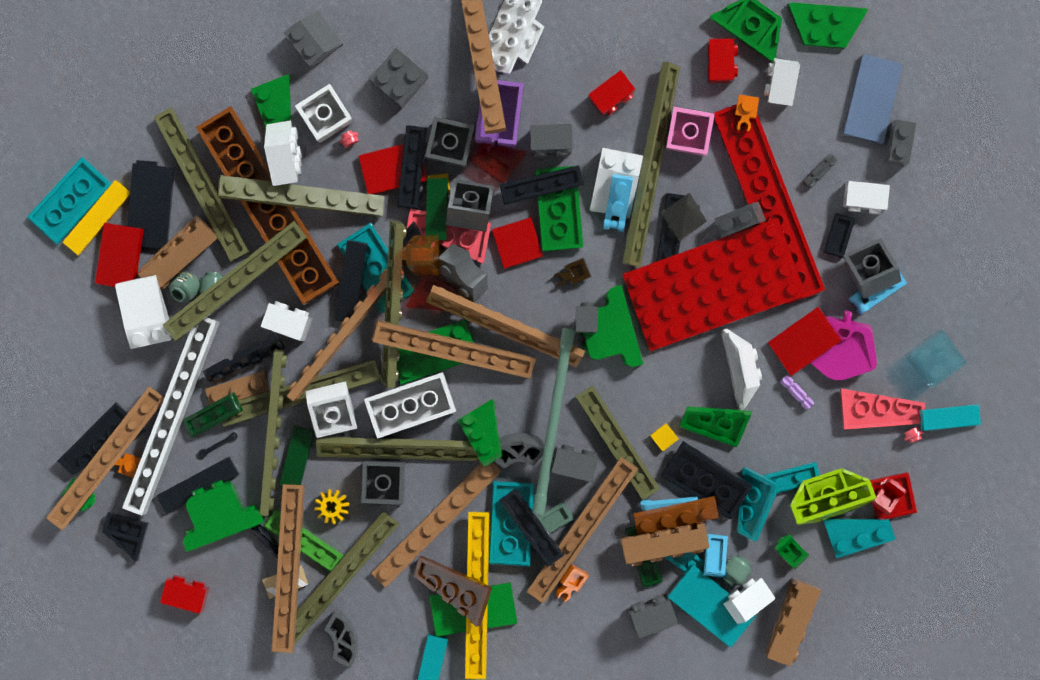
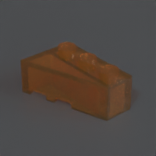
(422, 255)

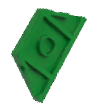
(826, 24)
(752, 25)

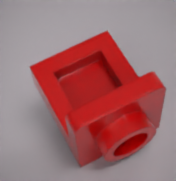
(888, 496)

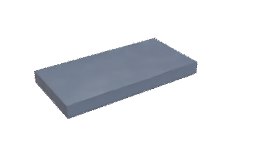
(872, 99)

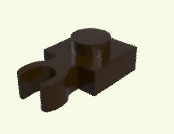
(576, 272)

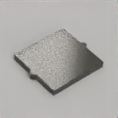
(683, 216)

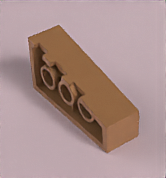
(179, 251)
(664, 543)
(792, 622)

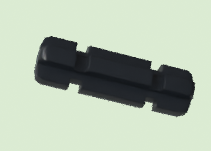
(266, 539)

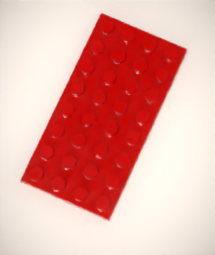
(714, 284)

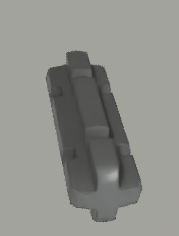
(820, 171)

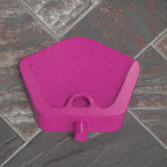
(853, 354)

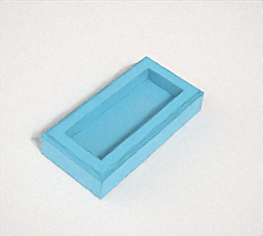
(715, 556)

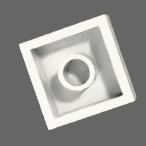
(324, 113)
(286, 322)
(331, 409)

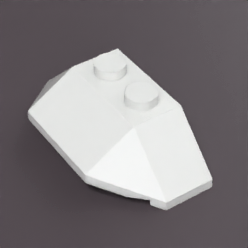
(742, 367)

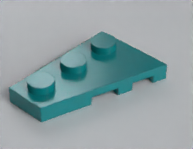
(756, 504)
(857, 534)

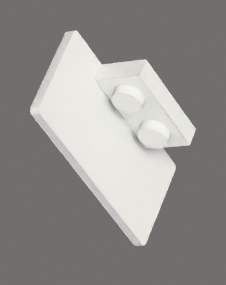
(515, 33)

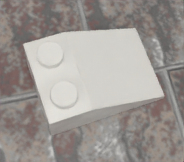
(612, 163)
(143, 311)

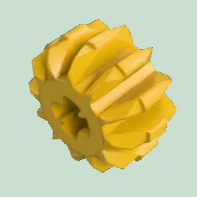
(324, 505)

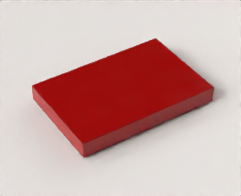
(383, 169)
(118, 254)
(805, 341)

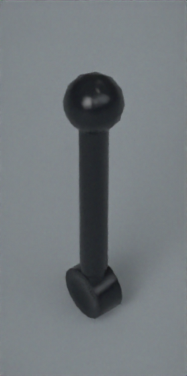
(203, 452)

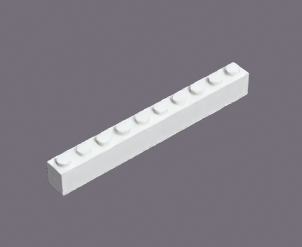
(170, 416)

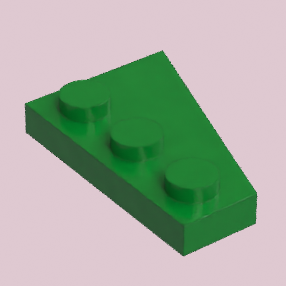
(274, 100)
(715, 423)
(482, 432)

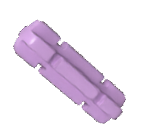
(795, 390)

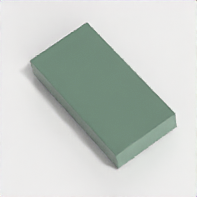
(556, 517)

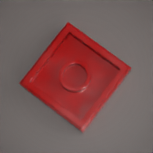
(517, 242)
(905, 505)

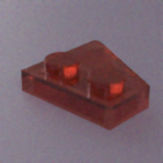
(497, 161)
(419, 298)

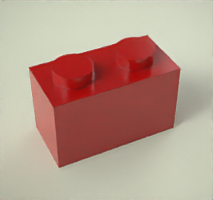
(721, 60)
(612, 93)
(185, 594)

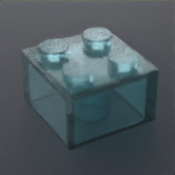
(936, 358)

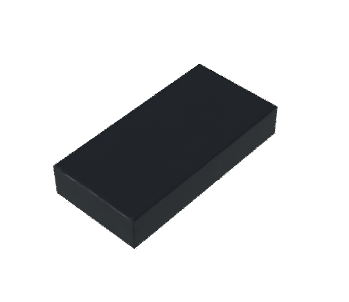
(839, 235)

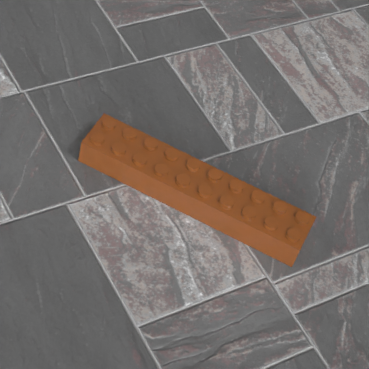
(241, 158)

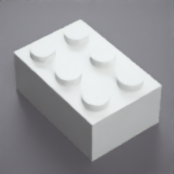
(282, 153)

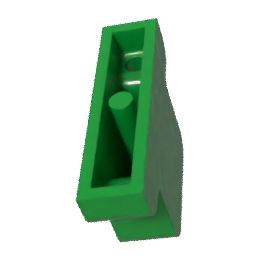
(614, 331)
(218, 514)

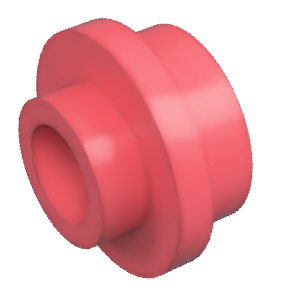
(349, 139)
(913, 435)

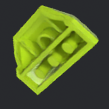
(830, 496)

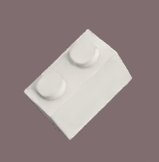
(782, 81)
(866, 197)
(748, 601)

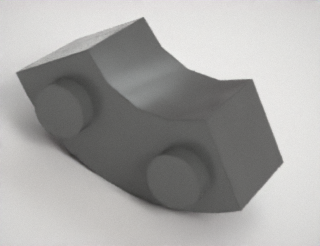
(463, 273)
(520, 448)
(344, 638)

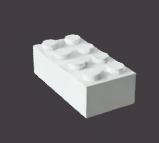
(410, 405)

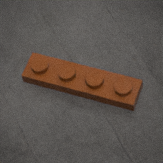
(676, 515)

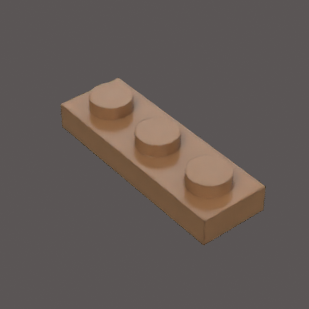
(243, 387)

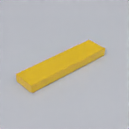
(95, 218)

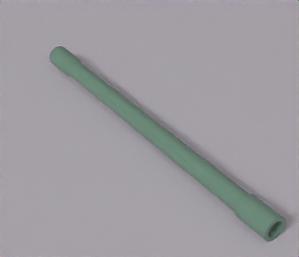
(565, 347)

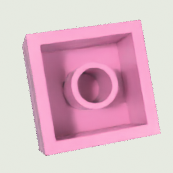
(690, 131)

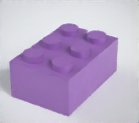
(511, 100)

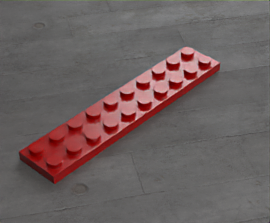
(763, 183)

